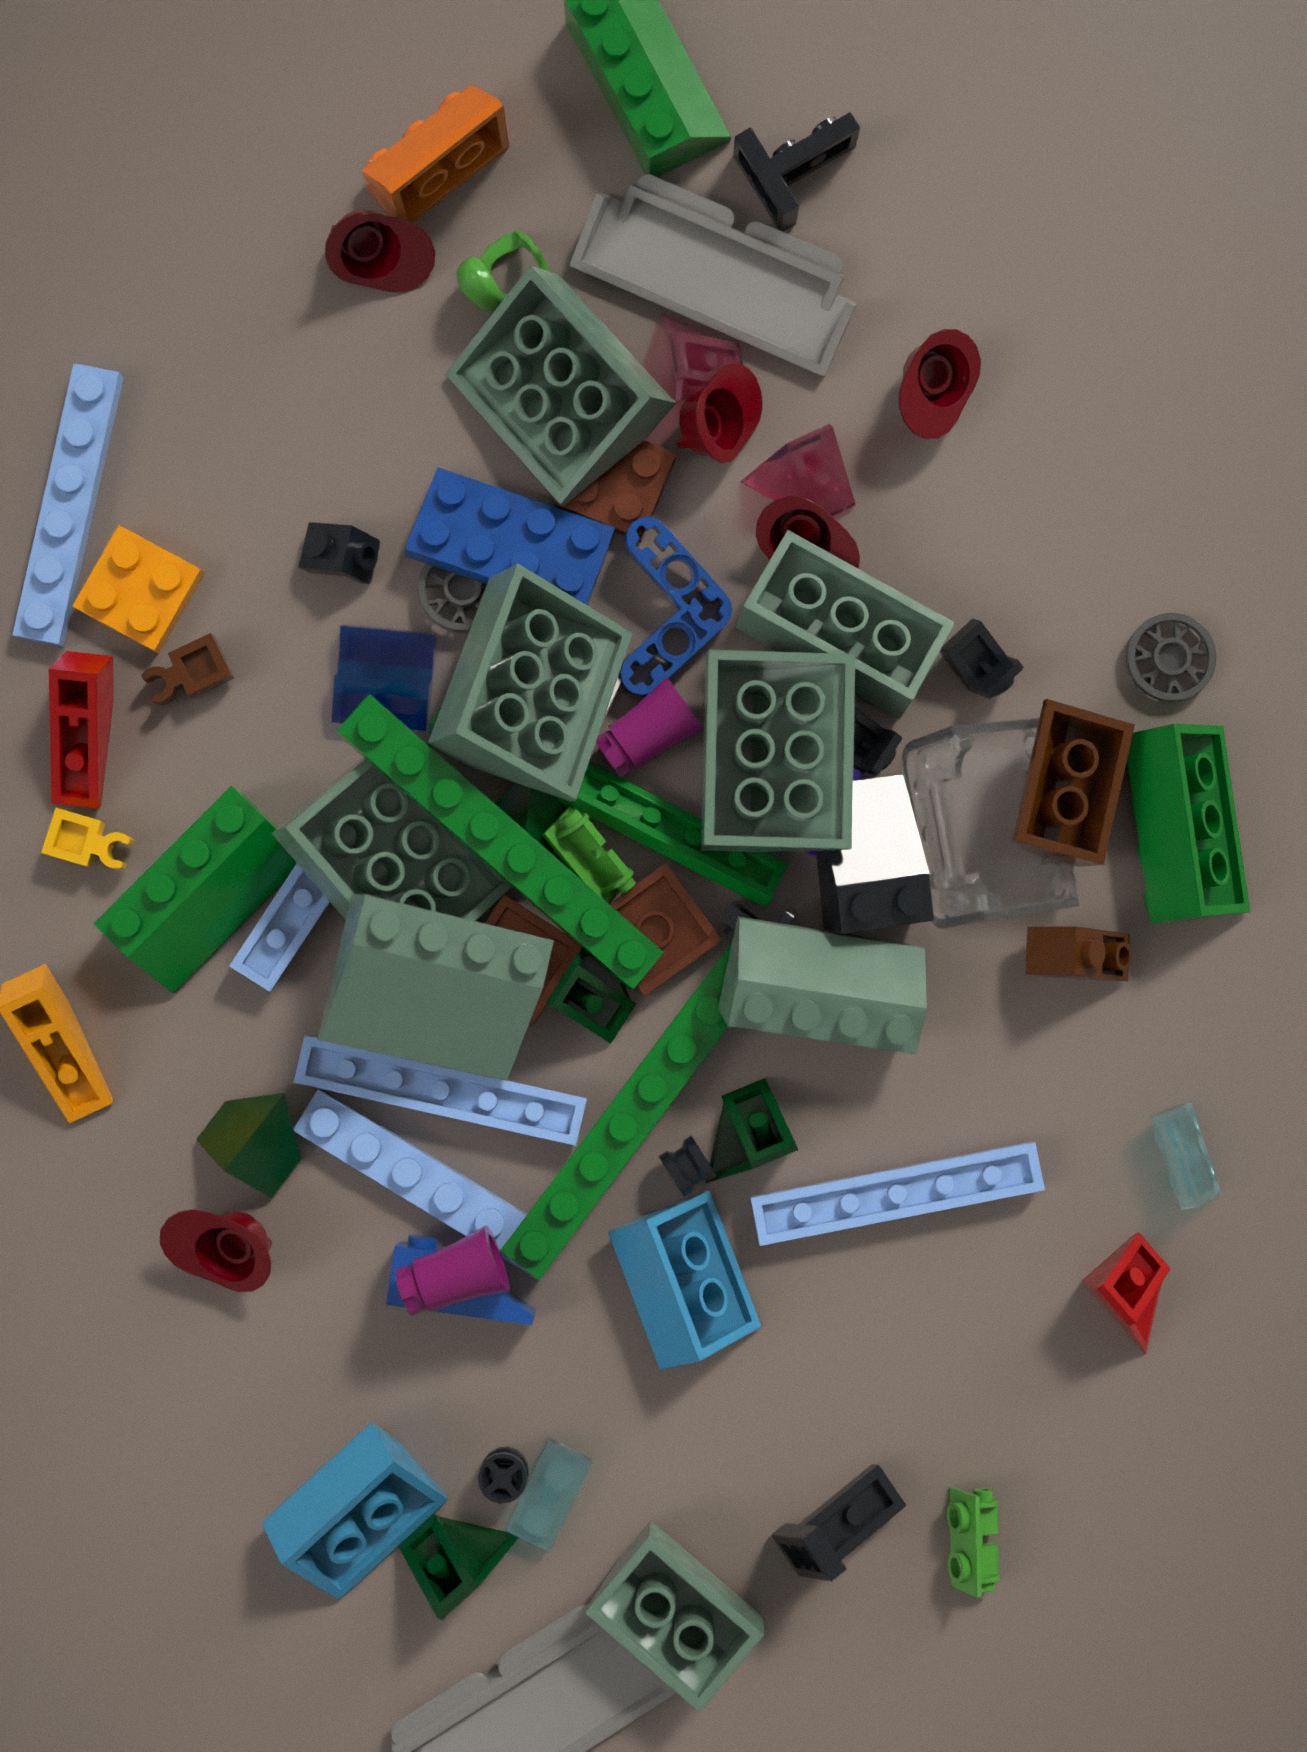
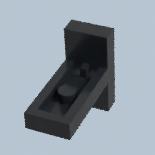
(791, 163)
(839, 1525)

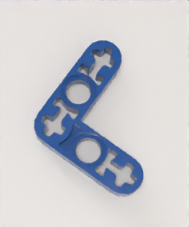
(687, 615)

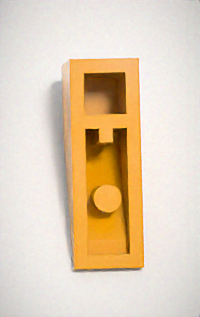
(54, 1042)

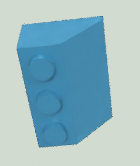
(685, 1281)
(353, 1512)

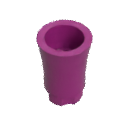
(648, 729)
(454, 1274)

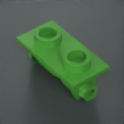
(582, 851)
(971, 1562)

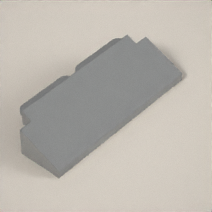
(694, 262)
(547, 1695)

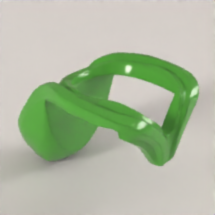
(475, 274)

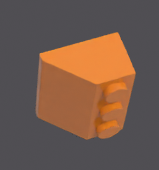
(438, 154)

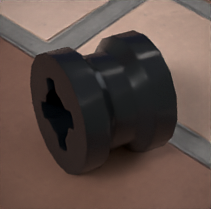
(687, 1166)
(496, 1481)

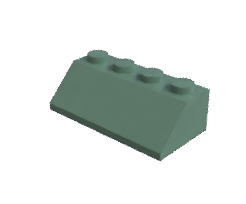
(827, 606)
(825, 986)

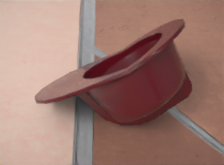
(379, 251)
(938, 382)
(721, 414)
(807, 521)
(219, 1248)

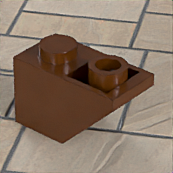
(1078, 953)

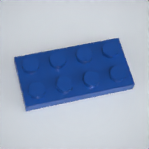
(488, 529)

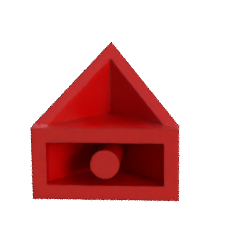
(1130, 1286)

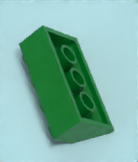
(646, 81)
(1186, 823)
(199, 891)

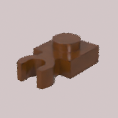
(195, 668)

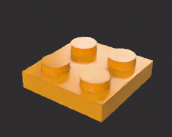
(138, 589)

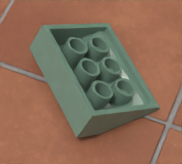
(558, 385)
(531, 685)
(778, 751)
(381, 844)
(433, 987)

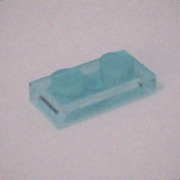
(1186, 1156)
(549, 1494)

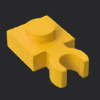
(81, 839)

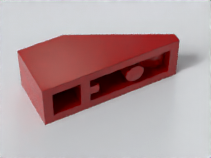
(80, 727)

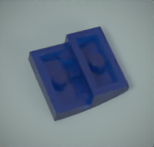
(388, 665)

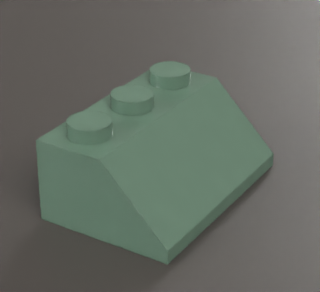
(676, 1616)

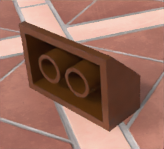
(1072, 784)

